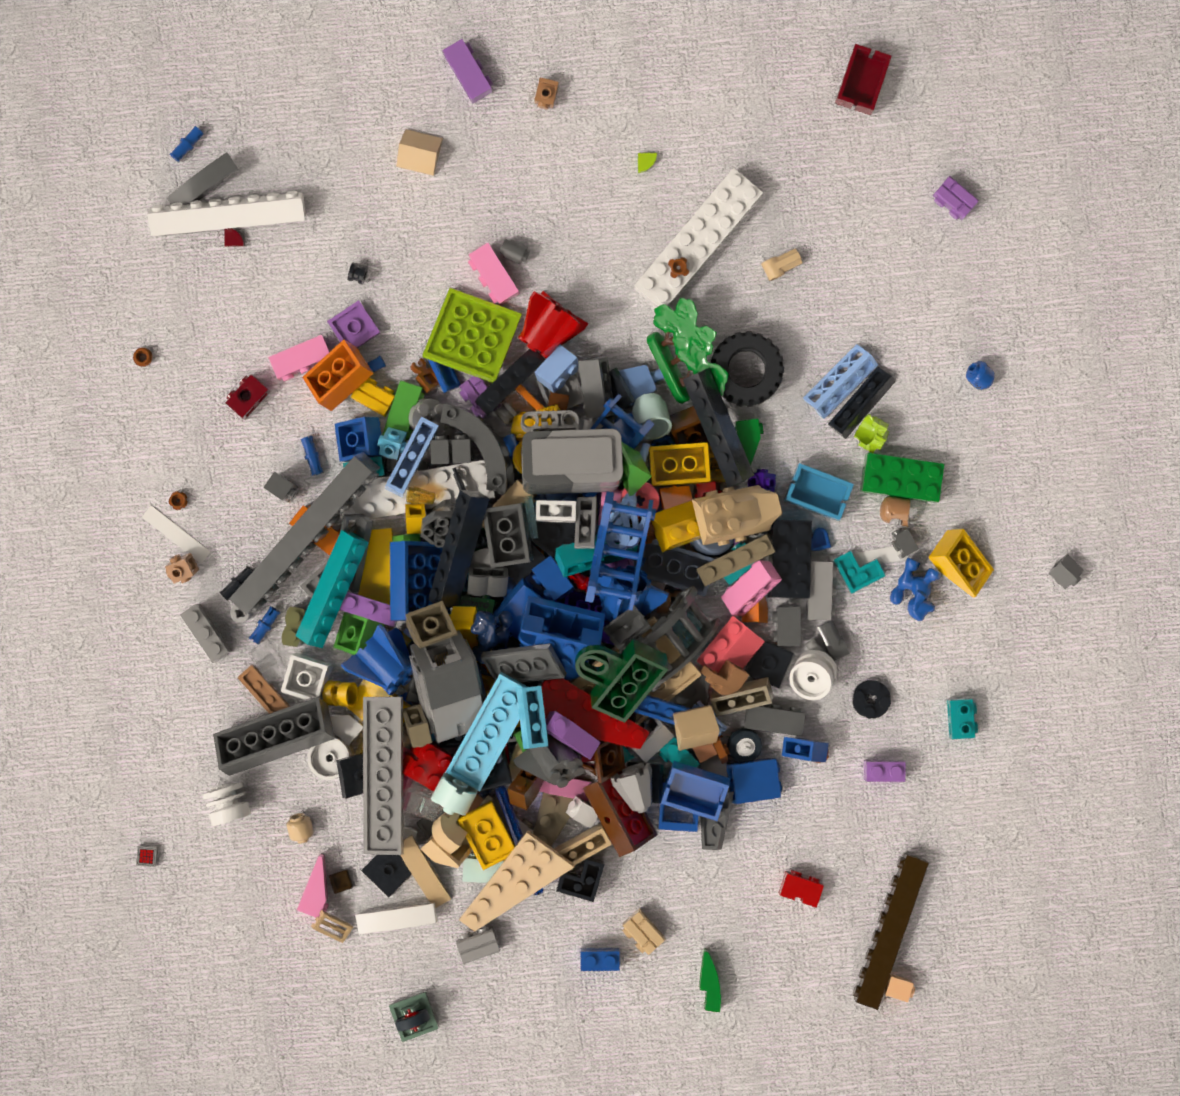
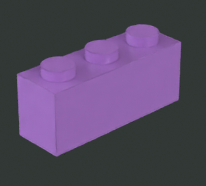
(468, 70)
(367, 608)

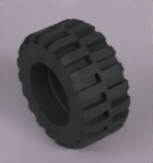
(772, 362)

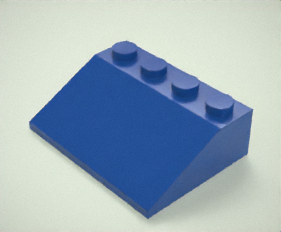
(411, 576)

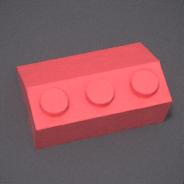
(733, 644)

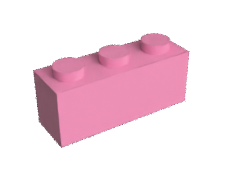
(493, 274)
(299, 358)
(751, 588)

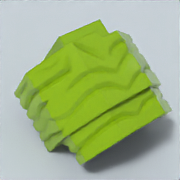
(872, 433)

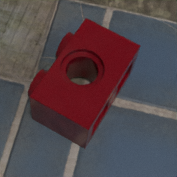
(258, 394)

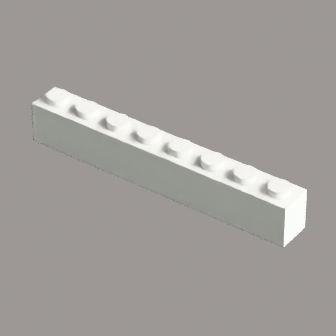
(226, 213)

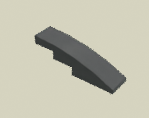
(204, 181)

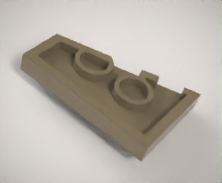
(551, 817)

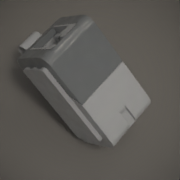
(568, 459)
(447, 686)

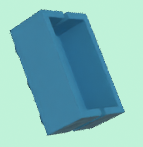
(818, 492)

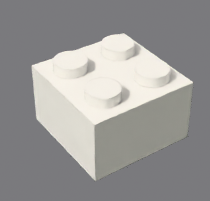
(306, 677)

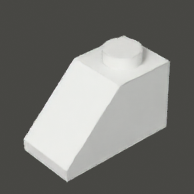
(347, 727)

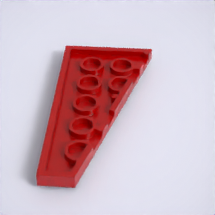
(576, 706)

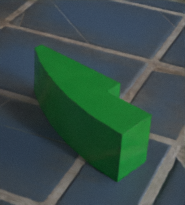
(710, 983)

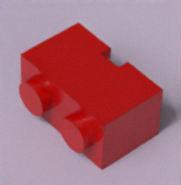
(807, 889)

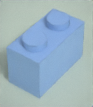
(557, 369)

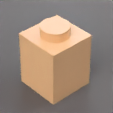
(899, 988)

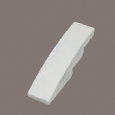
(396, 918)

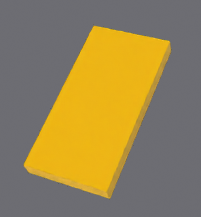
(376, 572)

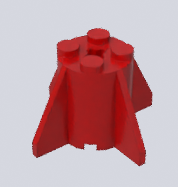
(549, 324)

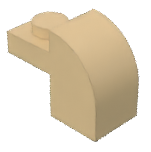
(447, 833)

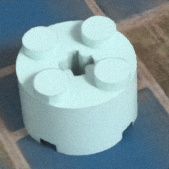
(453, 795)

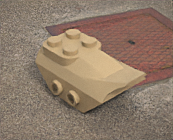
(735, 514)

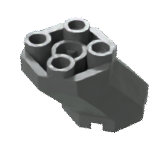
(436, 524)

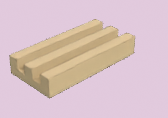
(320, 920)

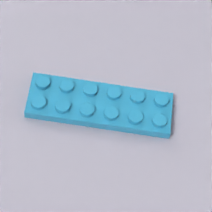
(487, 733)

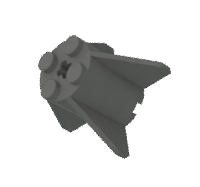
(552, 763)

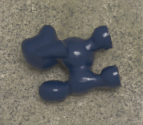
(488, 635)

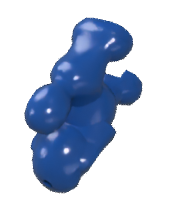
(921, 587)

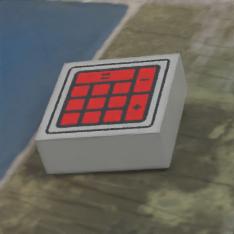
(147, 856)

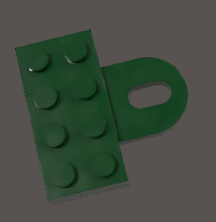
(623, 677)

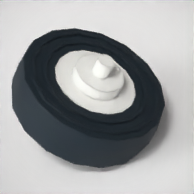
(744, 745)

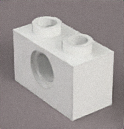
(555, 511)

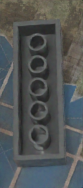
(273, 736)

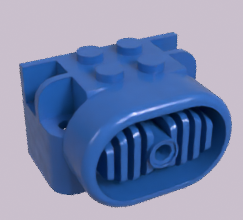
(563, 627)

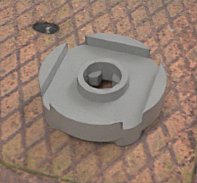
(422, 409)

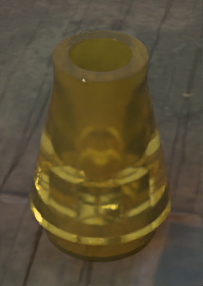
(419, 496)

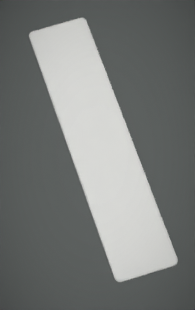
(176, 534)
(883, 555)

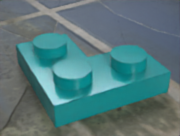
(855, 576)

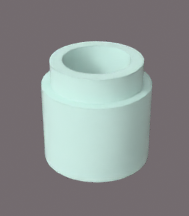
(655, 409)

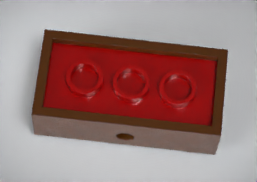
(624, 827)

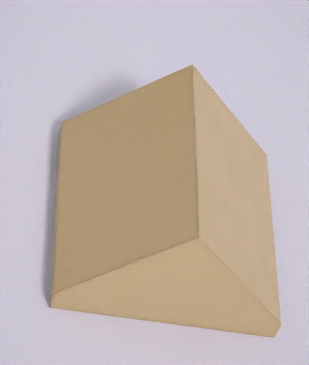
(419, 152)
(696, 727)

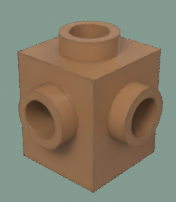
(181, 568)

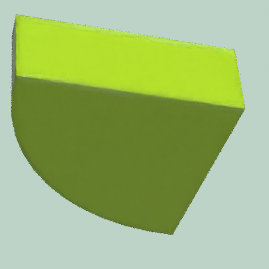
(646, 161)

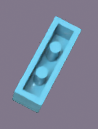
(532, 717)

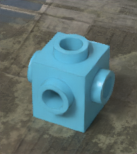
(392, 443)

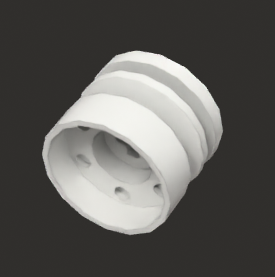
(227, 803)

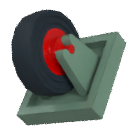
(413, 1016)

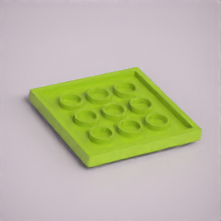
(472, 335)

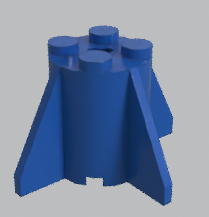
(649, 597)
(383, 660)

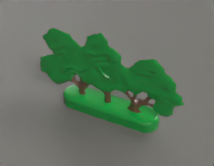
(690, 343)

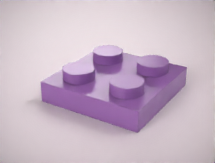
(354, 325)

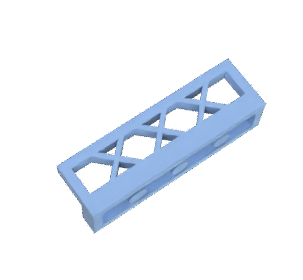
(843, 383)

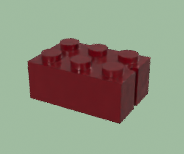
(863, 79)

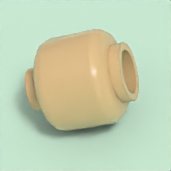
(300, 828)

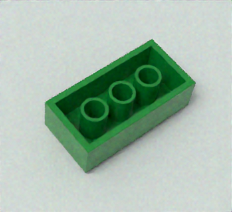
(902, 477)

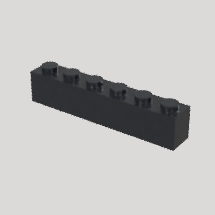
(718, 427)
(459, 548)

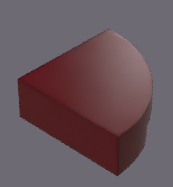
(232, 238)

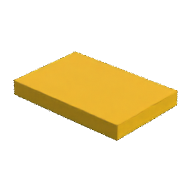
(486, 835)

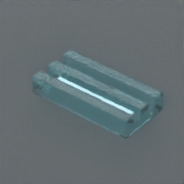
(531, 517)

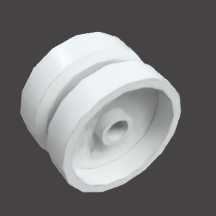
(813, 674)
(319, 758)

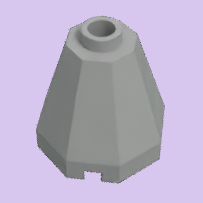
(635, 786)

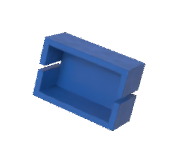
(695, 790)

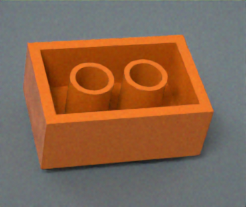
(337, 375)

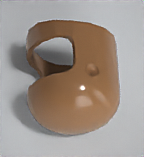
(895, 508)

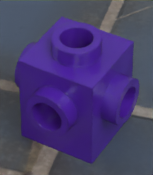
(763, 479)

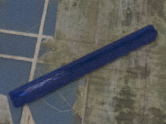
(511, 819)

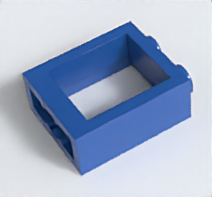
(676, 825)

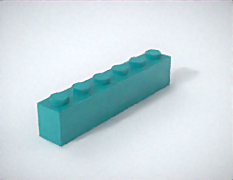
(331, 589)

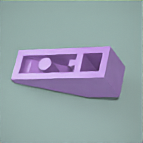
(571, 734)

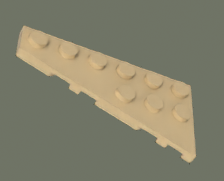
(521, 874)

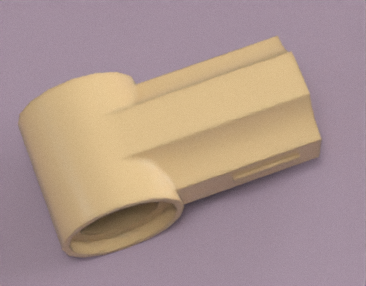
(777, 266)

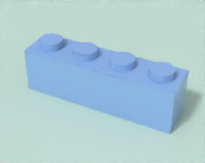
(411, 457)

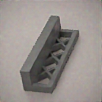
(362, 528)

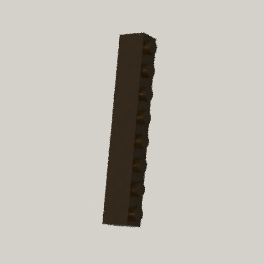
(890, 931)

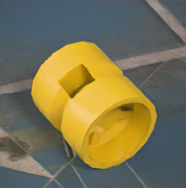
(340, 693)

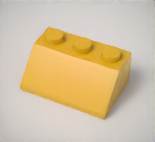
(676, 526)

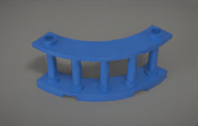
(639, 429)
(602, 549)

